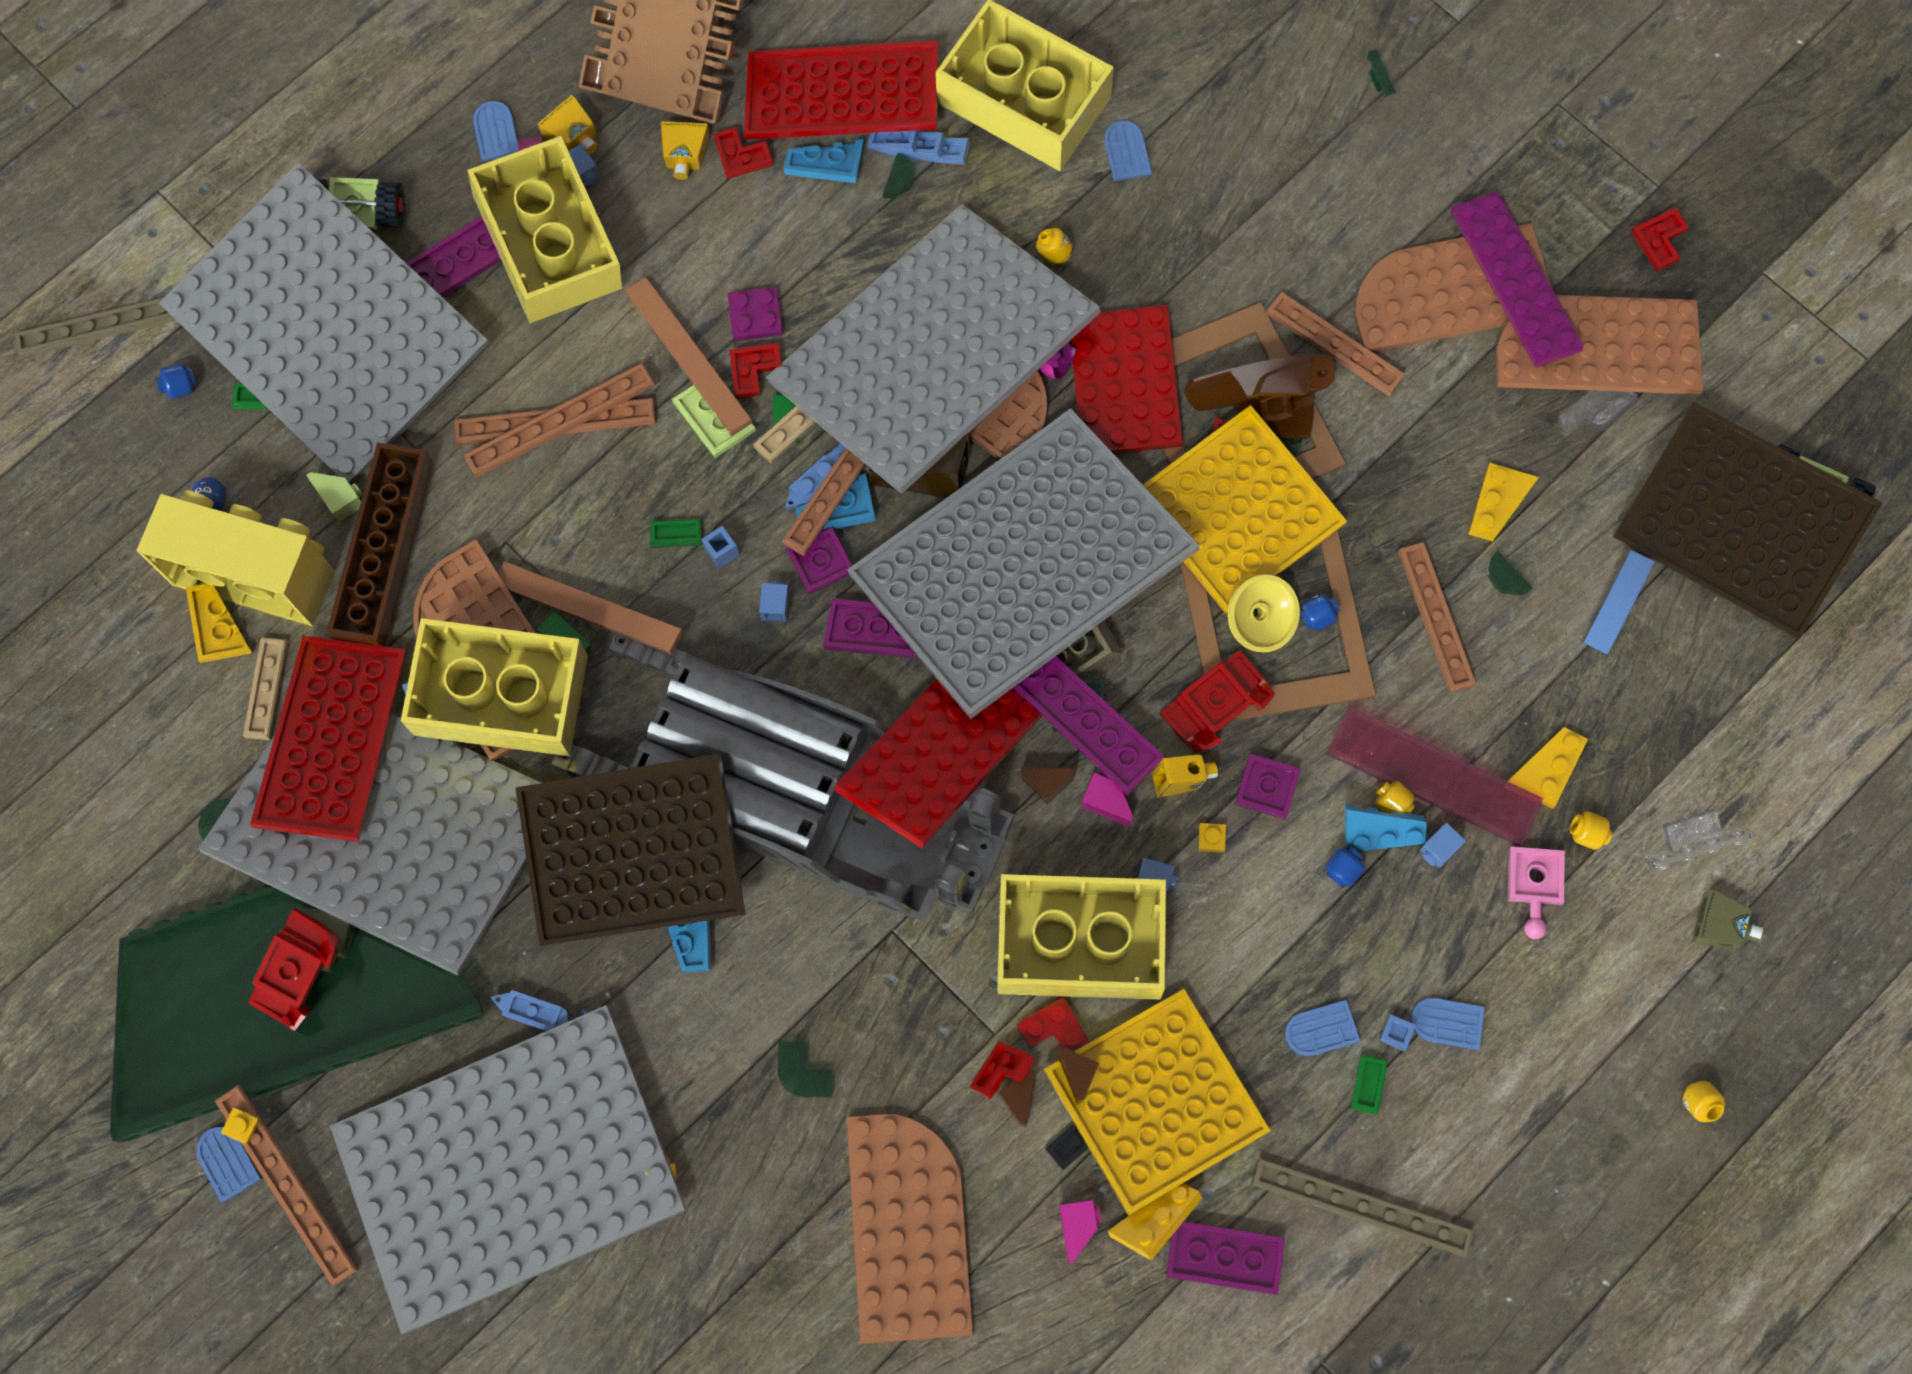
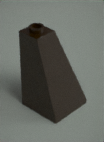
(942, 478)

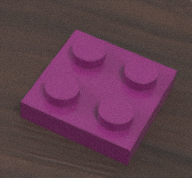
(755, 314)
(823, 562)
(1267, 786)

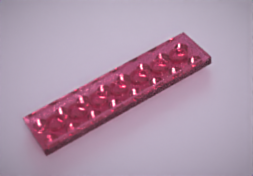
(1435, 776)

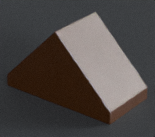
(1047, 781)
(1078, 1072)
(1018, 1098)

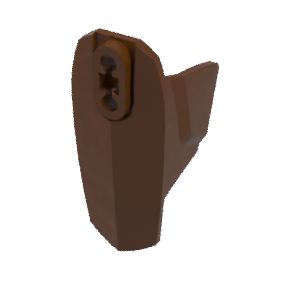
(1276, 389)

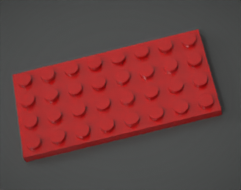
(841, 90)
(329, 739)
(934, 760)

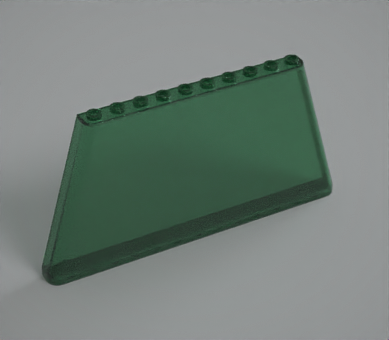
(194, 1037)

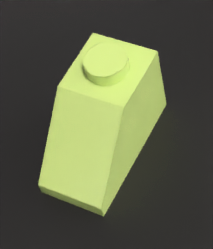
(337, 494)

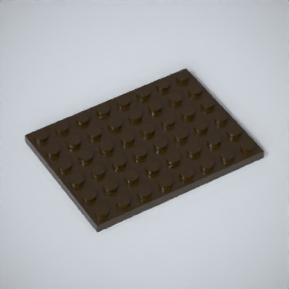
(1747, 520)
(630, 850)

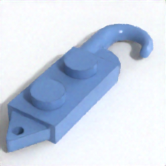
(806, 485)
(532, 1010)

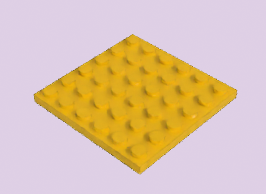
(1244, 505)
(1160, 1102)

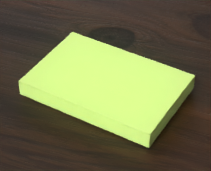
(706, 423)

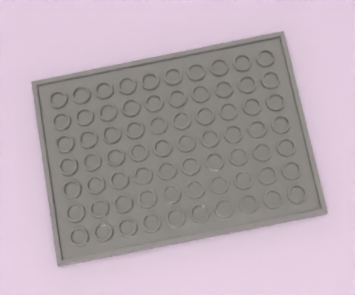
(324, 323)
(932, 347)
(1022, 562)
(429, 858)
(506, 1169)

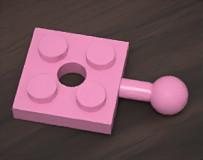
(1523, 889)

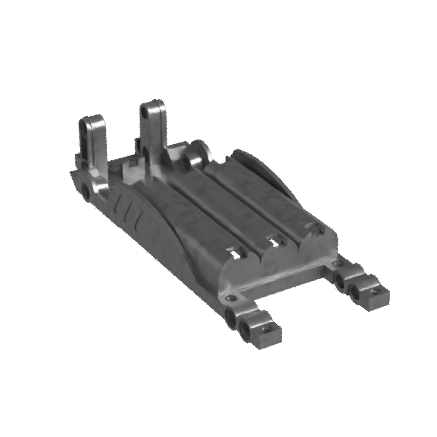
(774, 756)

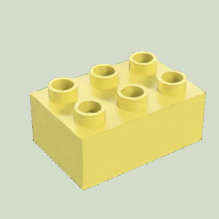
(1024, 84)
(545, 229)
(244, 559)
(495, 687)
(1082, 937)

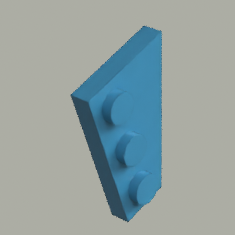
(828, 163)
(854, 508)
(1382, 830)
(692, 946)

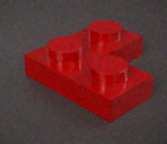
(738, 159)
(1654, 238)
(747, 364)
(1054, 1020)
(1001, 1062)

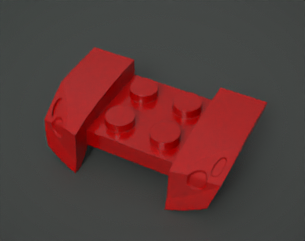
(1216, 701)
(292, 968)

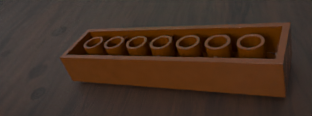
(380, 545)

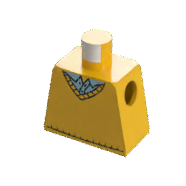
(572, 124)
(684, 146)
(1182, 774)

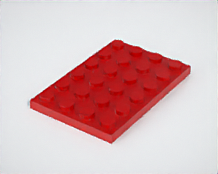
(1128, 380)

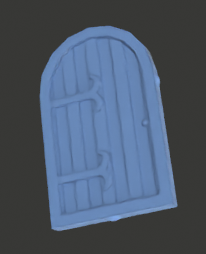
(494, 130)
(1126, 151)
(1448, 1022)
(1322, 1030)
(226, 1164)

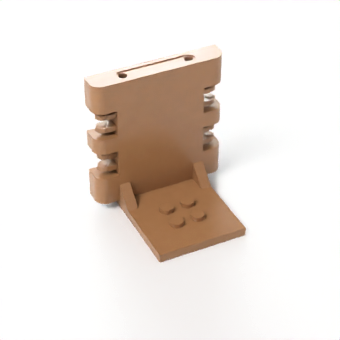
(662, 54)

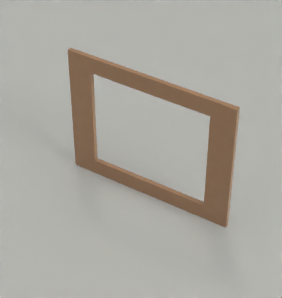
(1235, 327)
(1306, 693)

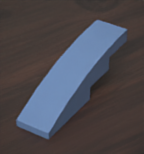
(921, 146)
(1618, 602)

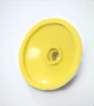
(1276, 615)

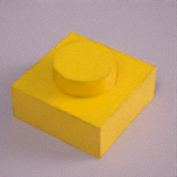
(1211, 837)
(240, 1125)

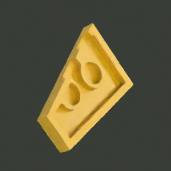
(1498, 499)
(213, 626)
(1551, 767)
(1156, 1222)

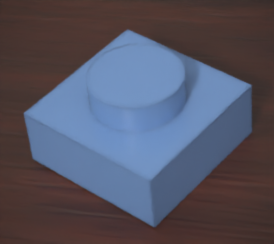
(1397, 1033)

